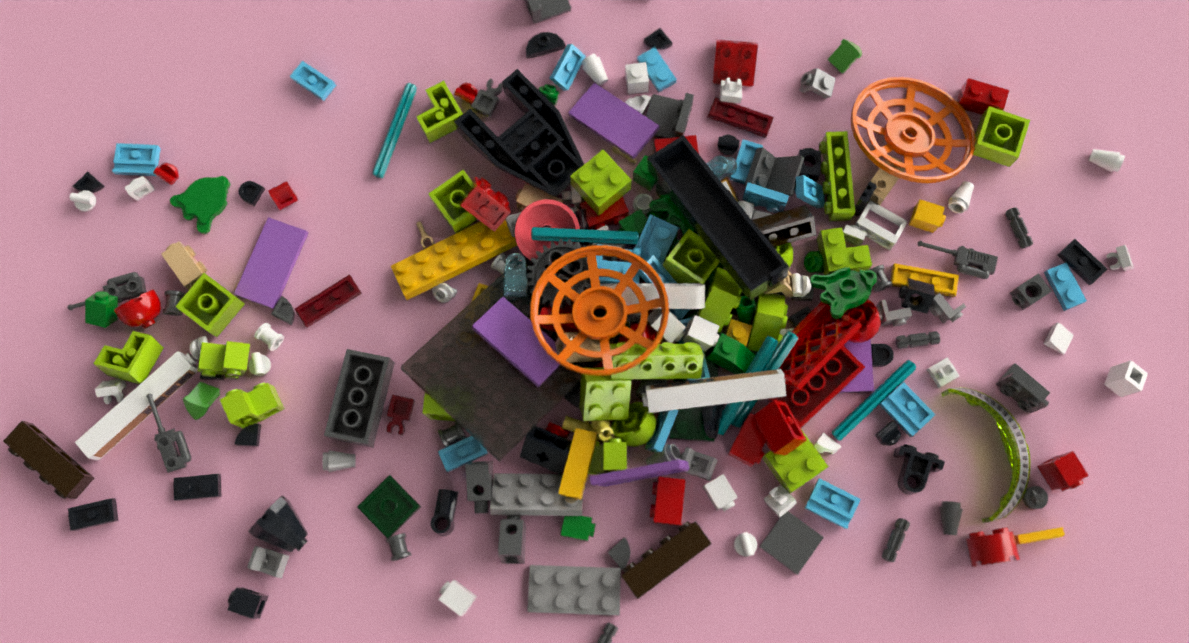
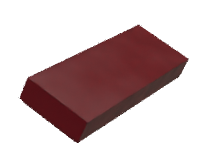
(740, 117)
(328, 301)

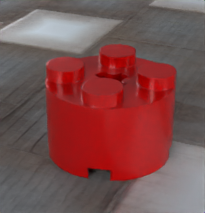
(993, 547)

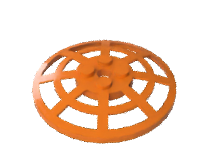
(920, 128)
(595, 298)

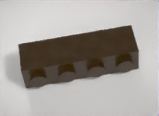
(787, 226)
(48, 460)
(666, 559)

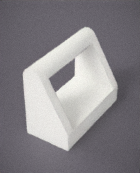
(876, 232)

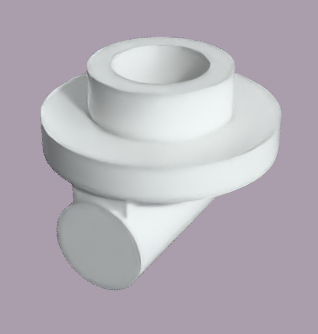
(83, 200)
(800, 285)
(443, 292)
(195, 346)
(259, 364)
(745, 544)

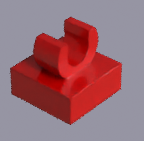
(283, 195)

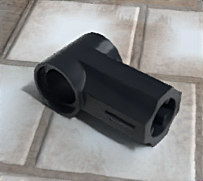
(445, 509)

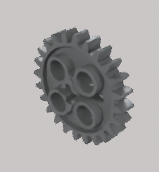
(546, 259)

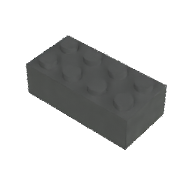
(359, 398)

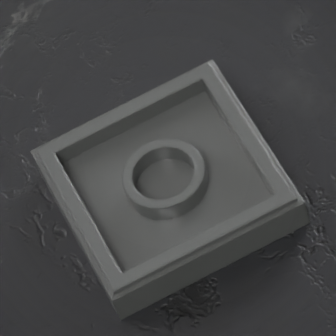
(791, 542)

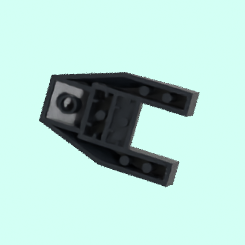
(534, 147)

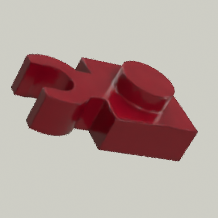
(400, 410)

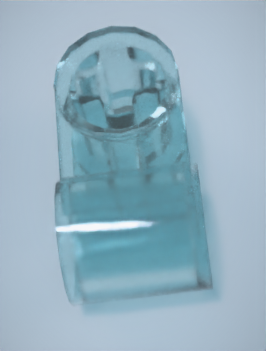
(723, 166)
(515, 278)

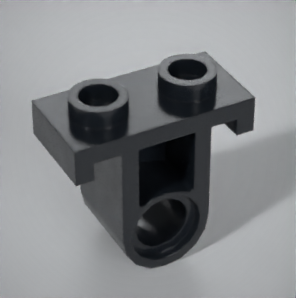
(916, 466)

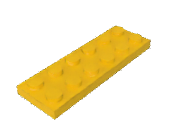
(451, 257)

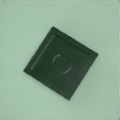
(389, 507)

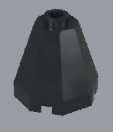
(281, 526)

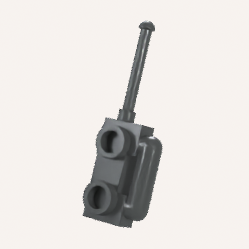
(965, 257)
(133, 288)
(166, 443)

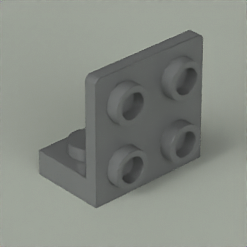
(546, 9)
(670, 114)
(774, 172)
(1023, 389)

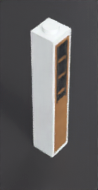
(714, 390)
(136, 406)

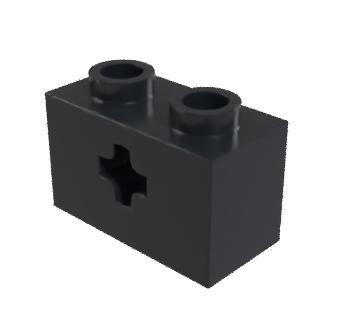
(546, 449)

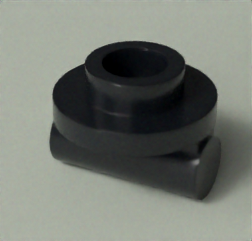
(728, 144)
(889, 434)

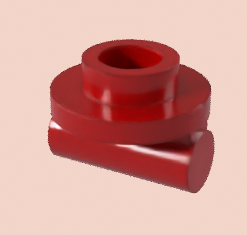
(466, 92)
(167, 172)
(557, 430)

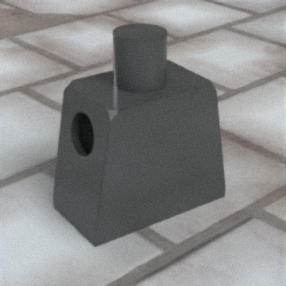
(479, 474)
(512, 547)

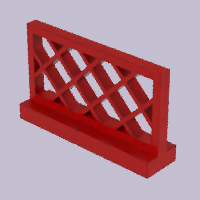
(808, 330)

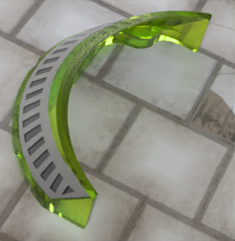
(1014, 444)

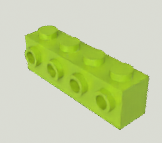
(838, 176)
(665, 362)

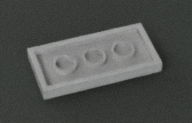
(531, 496)
(574, 590)

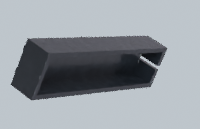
(717, 218)

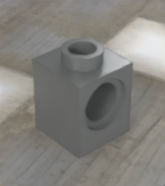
(1036, 286)

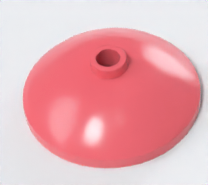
(542, 214)

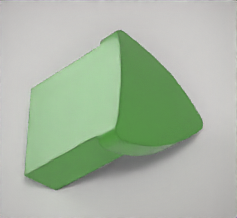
(845, 55)
(200, 399)

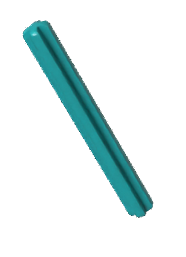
(394, 130)
(584, 235)
(773, 363)
(757, 365)
(874, 400)

